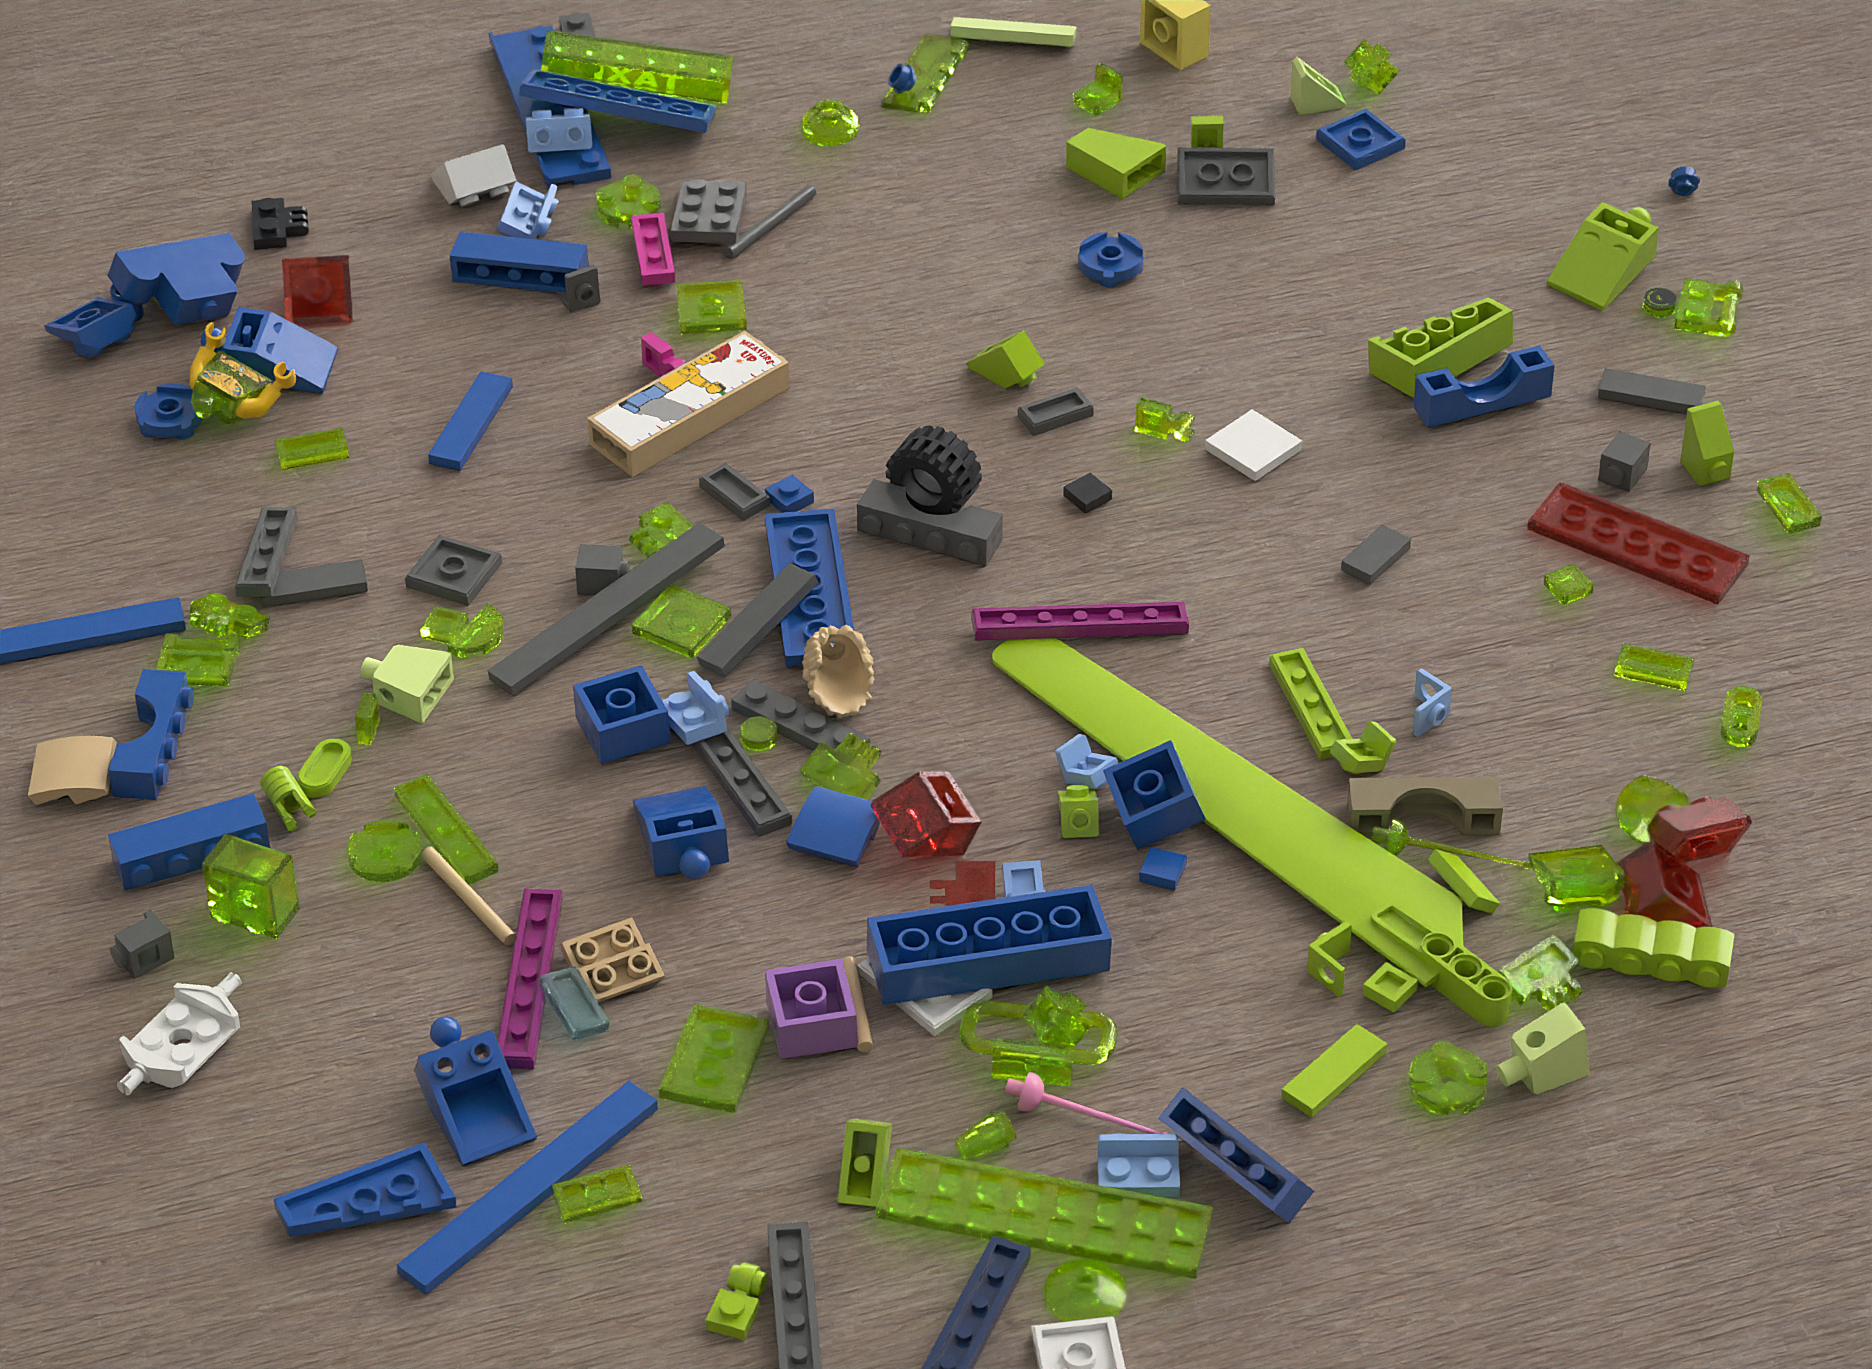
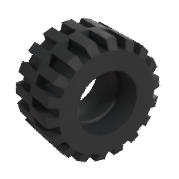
(935, 470)

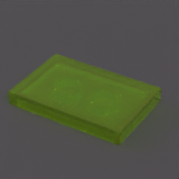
(714, 1058)

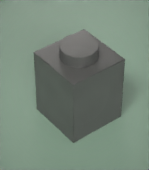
(1624, 461)
(598, 567)

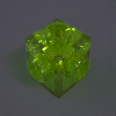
(1371, 66)
(1058, 1017)

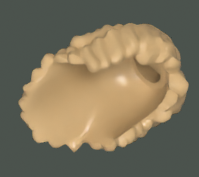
(838, 672)

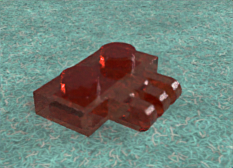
(972, 883)

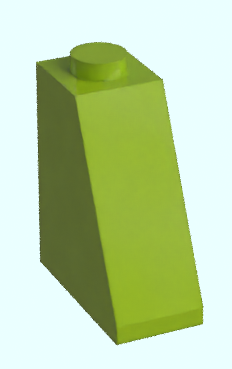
(1115, 160)

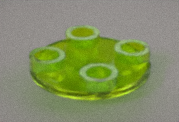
(1641, 800)

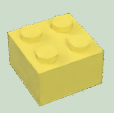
(1176, 30)

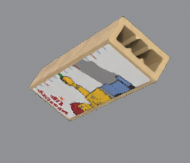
(688, 403)

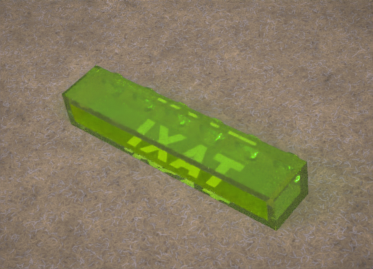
(639, 66)

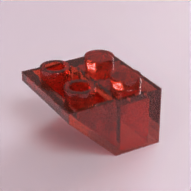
(927, 816)

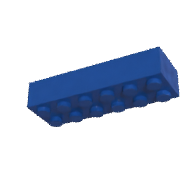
(988, 944)

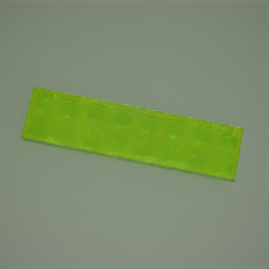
(1045, 1212)

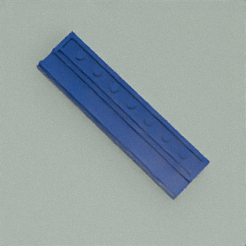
(517, 56)

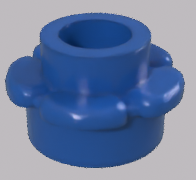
(902, 78)
(1684, 181)

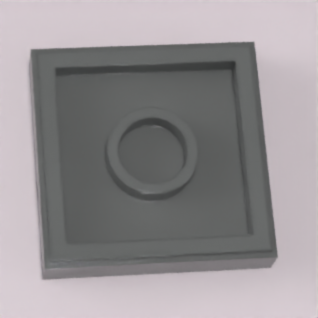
(453, 570)

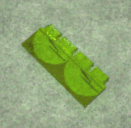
(933, 65)

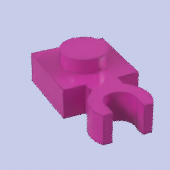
(658, 355)

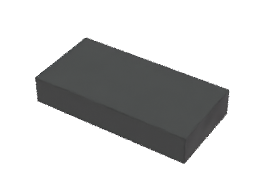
(1055, 411)
(734, 491)
(1376, 554)

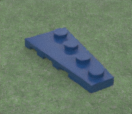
(375, 1192)

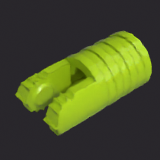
(285, 795)

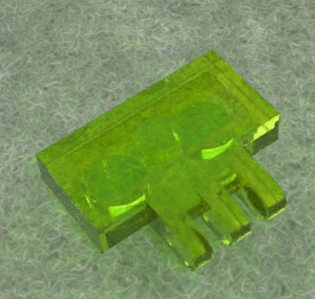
(659, 528)
(225, 617)
(845, 767)
(1544, 974)

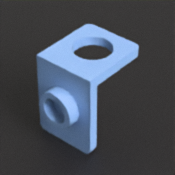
(1434, 708)

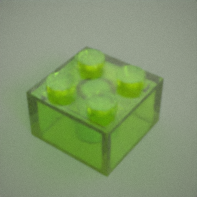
(251, 886)

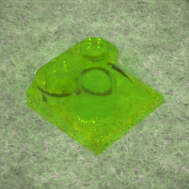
(1578, 877)

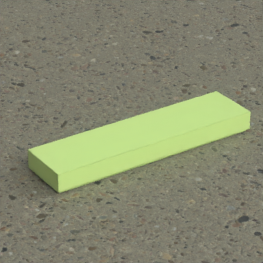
(1013, 31)

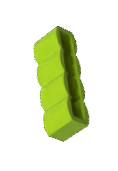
(1655, 948)

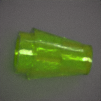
(986, 1136)

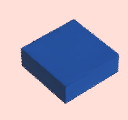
(1162, 868)

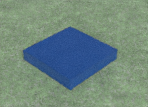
(1360, 139)

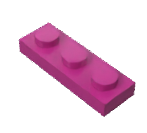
(653, 249)

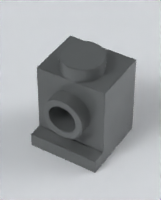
(143, 946)

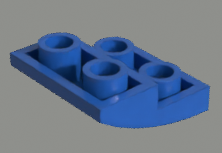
(834, 826)

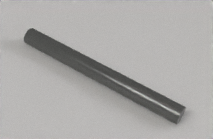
(770, 221)

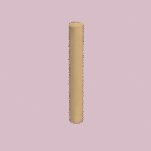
(864, 1039)

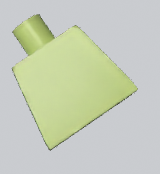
(410, 679)
(1547, 1052)

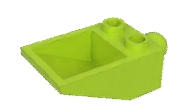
(1605, 255)

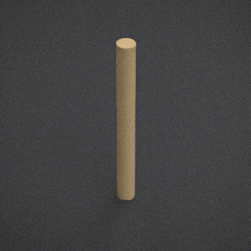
(469, 896)

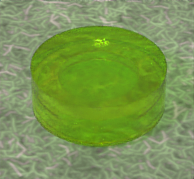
(758, 733)

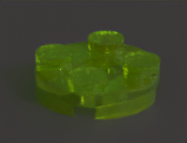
(627, 198)
(1451, 1062)

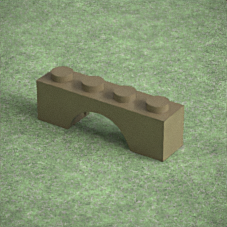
(1466, 802)

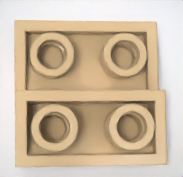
(72, 768)
(613, 959)

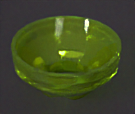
(829, 128)

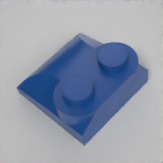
(95, 325)

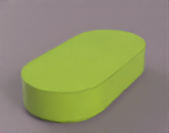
(324, 768)

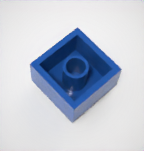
(621, 714)
(1154, 795)

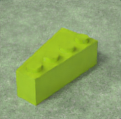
(1442, 343)

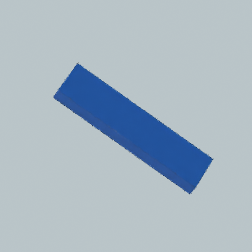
(470, 421)

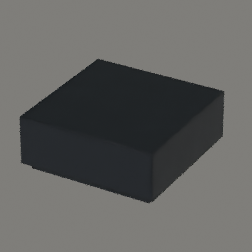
(1087, 492)

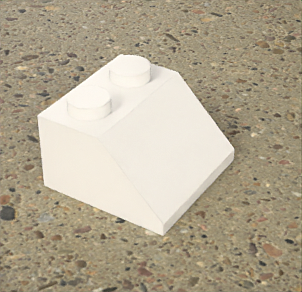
(475, 175)

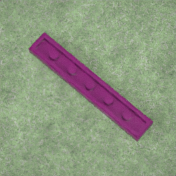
(1079, 621)
(530, 959)

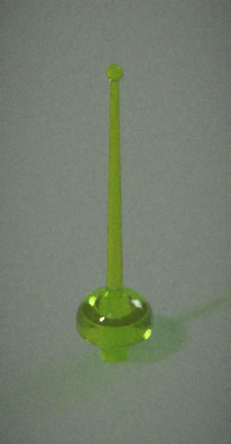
(1398, 838)

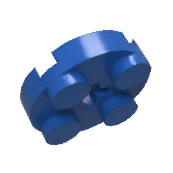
(1110, 258)
(155, 419)

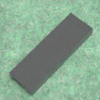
(1650, 391)
(318, 583)

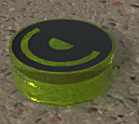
(1659, 302)

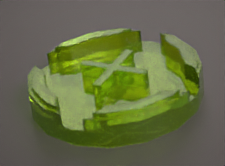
(384, 851)

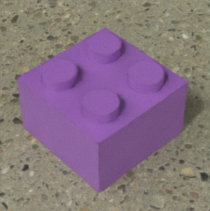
(811, 1008)

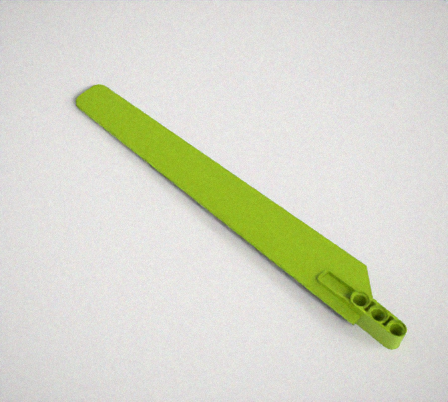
(1313, 852)

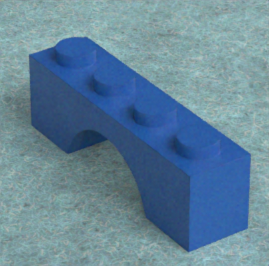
(1519, 380)
(142, 764)

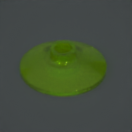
(1073, 1301)

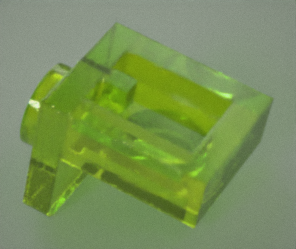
(1102, 92)

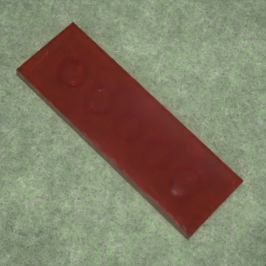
(1638, 542)

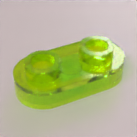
(1741, 716)

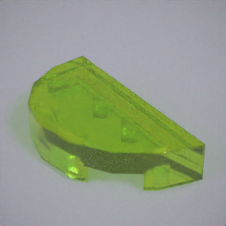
(480, 634)

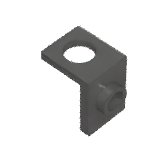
(581, 289)

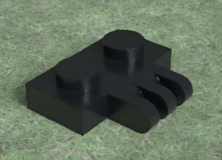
(275, 222)

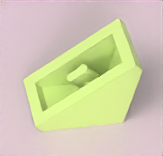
(1313, 91)

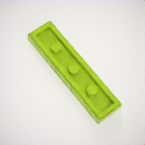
(1309, 700)

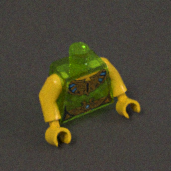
(229, 387)

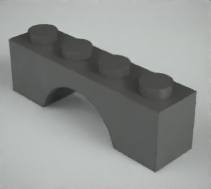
(964, 535)

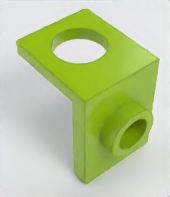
(1325, 952)

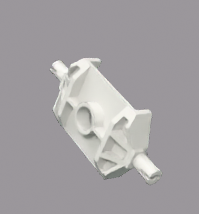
(194, 1014)

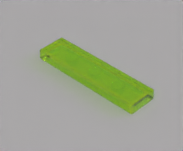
(446, 829)

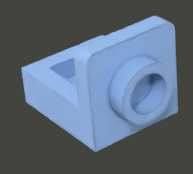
(1081, 765)
(1022, 878)

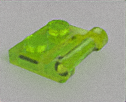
(1697, 306)
(204, 660)

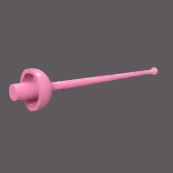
(1032, 1093)

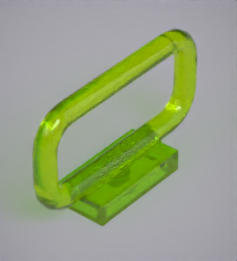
(1019, 1057)

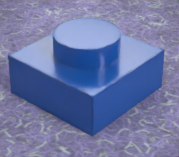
(790, 494)

